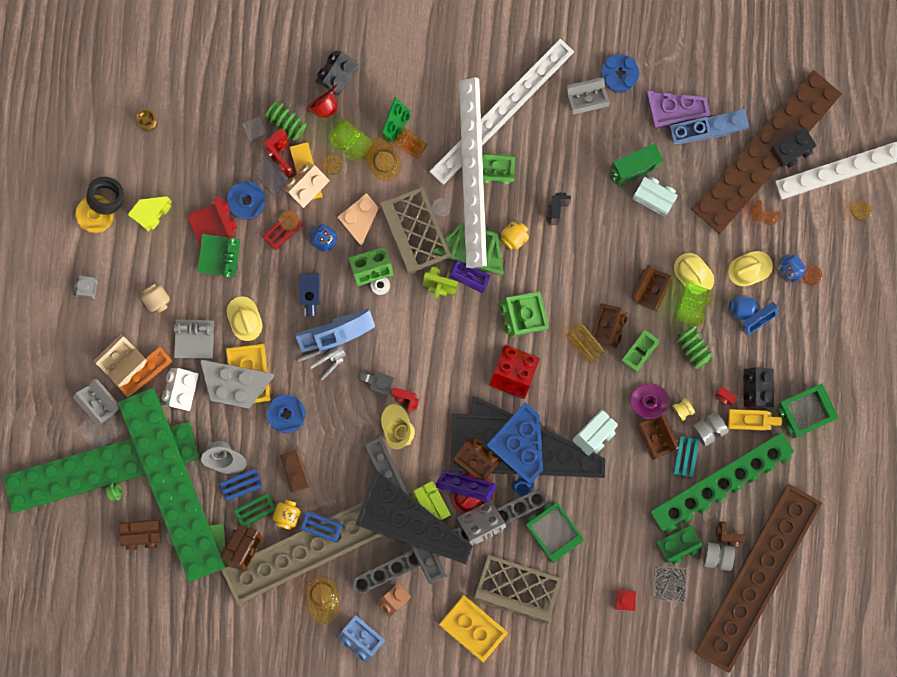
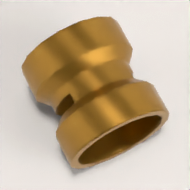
(145, 116)

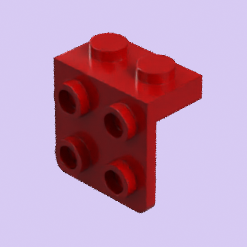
(213, 221)

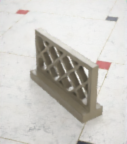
(402, 240)
(517, 606)

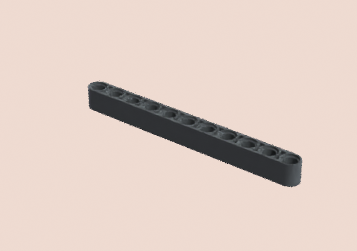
(404, 559)

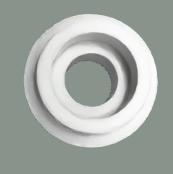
(380, 291)

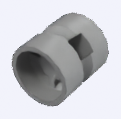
(709, 429)
(720, 557)

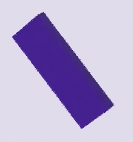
(465, 485)

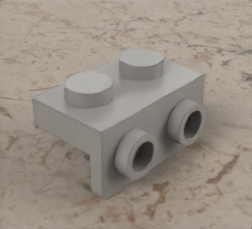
(587, 96)
(97, 402)

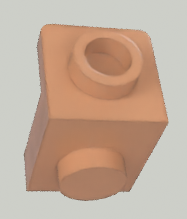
(393, 600)

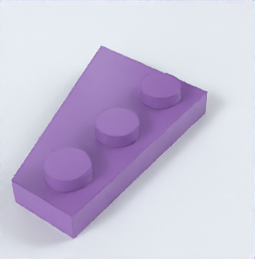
(676, 109)

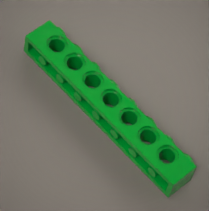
(778, 444)

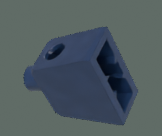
(312, 284)

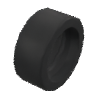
(104, 208)

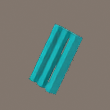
(693, 460)

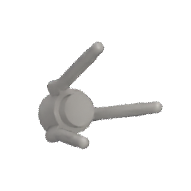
(334, 354)

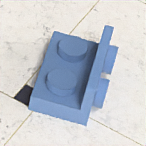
(360, 639)

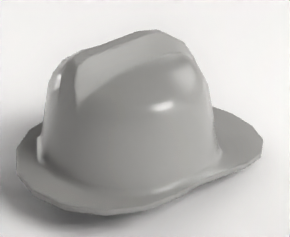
(223, 459)

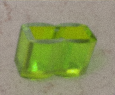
(351, 140)
(692, 304)

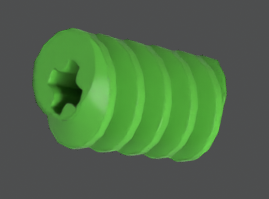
(285, 121)
(694, 347)

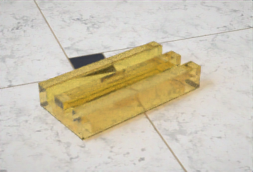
(588, 342)

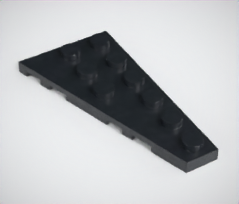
(400, 517)

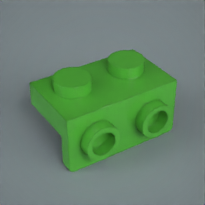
(498, 168)

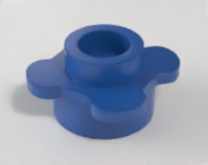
(522, 490)

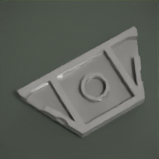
(234, 384)

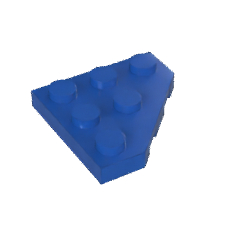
(521, 443)

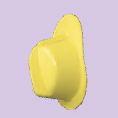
(750, 268)
(693, 269)
(244, 318)
(397, 427)

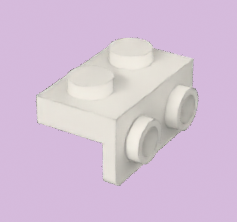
(179, 389)

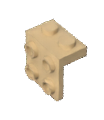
(120, 361)

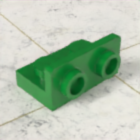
(679, 544)

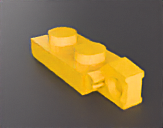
(752, 420)

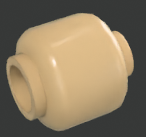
(155, 298)

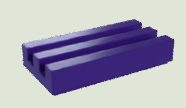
(468, 278)

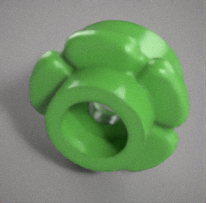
(114, 492)

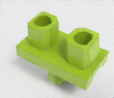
(438, 284)

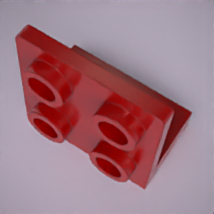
(275, 143)
(514, 371)

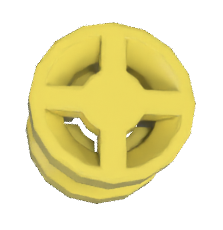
(683, 409)

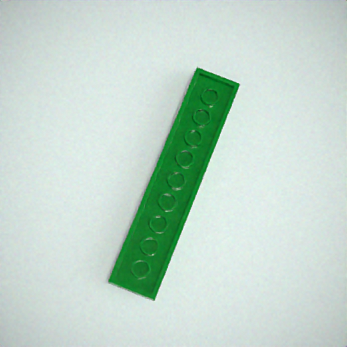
(86, 471)
(171, 485)

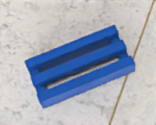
(760, 318)
(247, 474)
(337, 532)

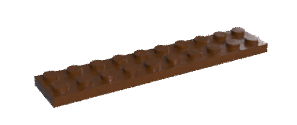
(758, 159)
(758, 578)

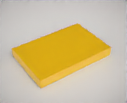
(252, 358)
(473, 628)

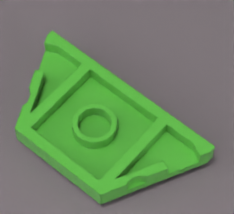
(457, 249)

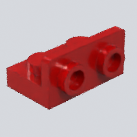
(403, 396)

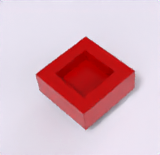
(725, 396)
(625, 600)

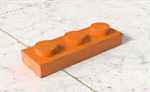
(155, 364)

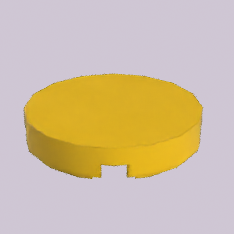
(90, 220)

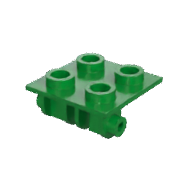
(396, 120)
(218, 255)

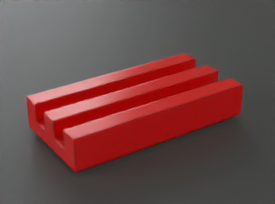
(271, 241)

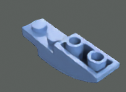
(710, 127)
(336, 333)

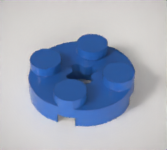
(627, 65)
(257, 199)
(277, 408)

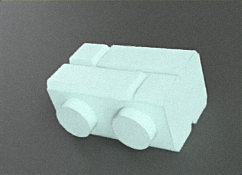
(655, 196)
(595, 432)

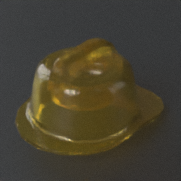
(383, 160)
(323, 600)

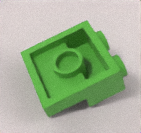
(523, 314)

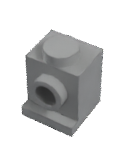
(86, 287)

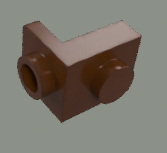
(732, 539)

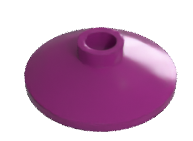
(649, 394)

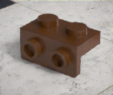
(651, 288)
(657, 436)

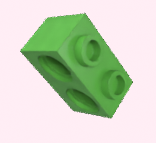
(371, 266)
(640, 351)

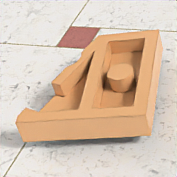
(359, 218)

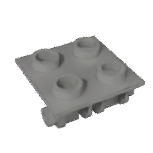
(194, 339)
(481, 522)

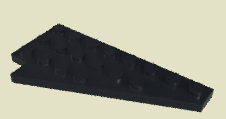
(558, 454)

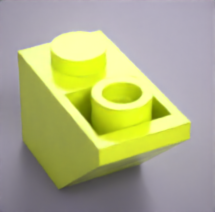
(149, 210)

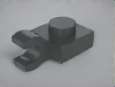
(379, 383)

